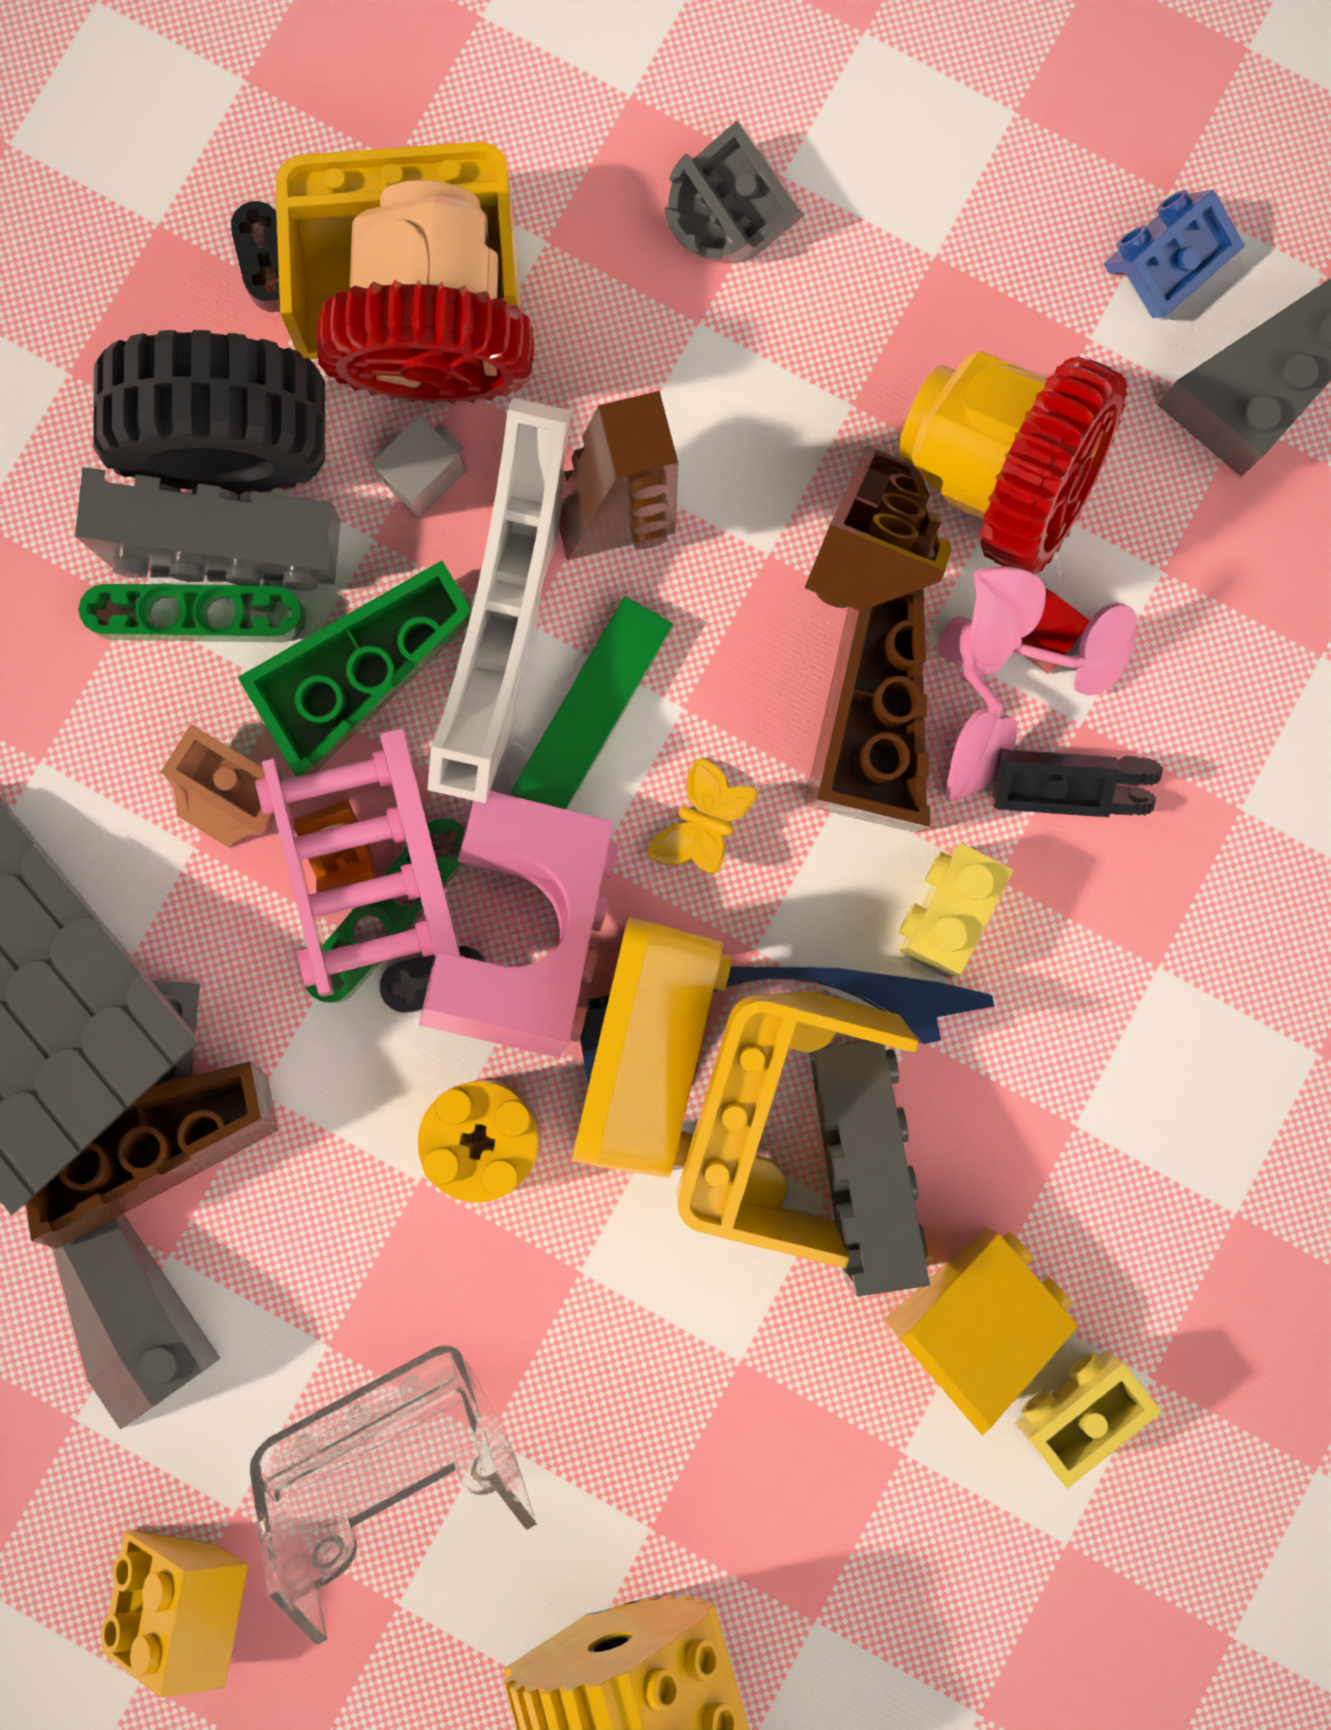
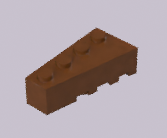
(621, 480)
(873, 724)
(153, 1147)

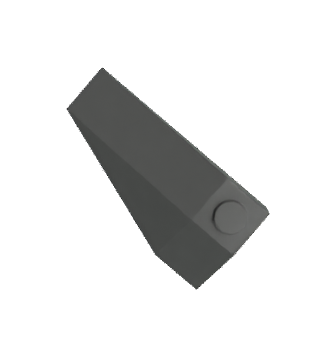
(128, 1321)

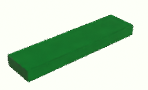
(593, 706)

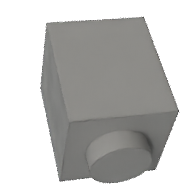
(420, 465)

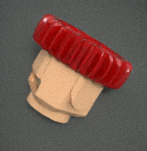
(425, 303)

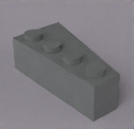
(1257, 384)
(207, 532)
(868, 1167)

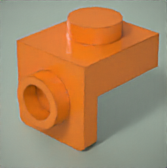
(339, 867)

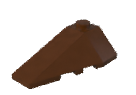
(880, 538)

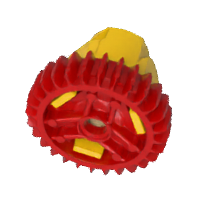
(1015, 447)

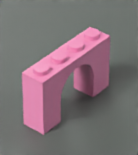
(537, 1002)

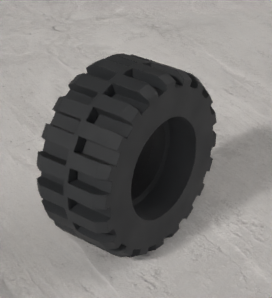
(209, 411)

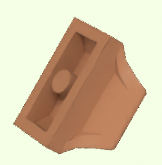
(216, 788)

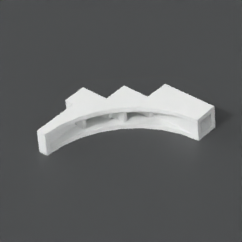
(505, 603)

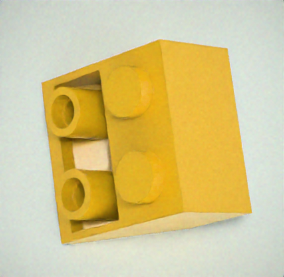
(173, 1612)

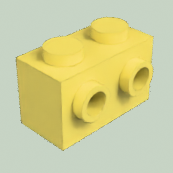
(954, 910)
(1086, 1416)

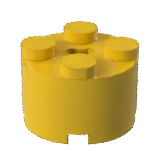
(451, 1160)

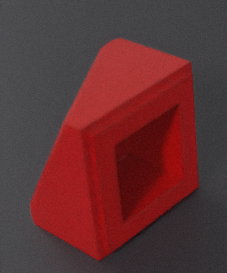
(1056, 630)

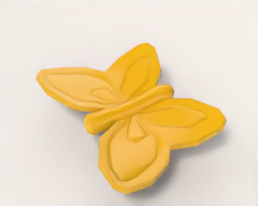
(703, 834)

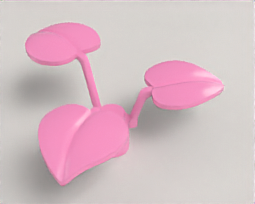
(1006, 610)

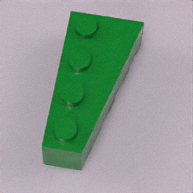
(351, 669)

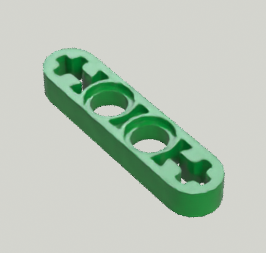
(192, 618)
(394, 916)

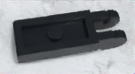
(1074, 783)

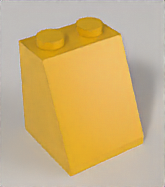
(984, 1326)

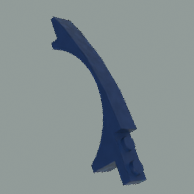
(913, 999)

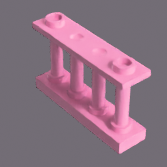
(401, 823)

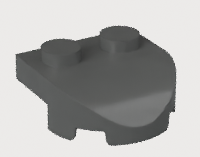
(729, 200)

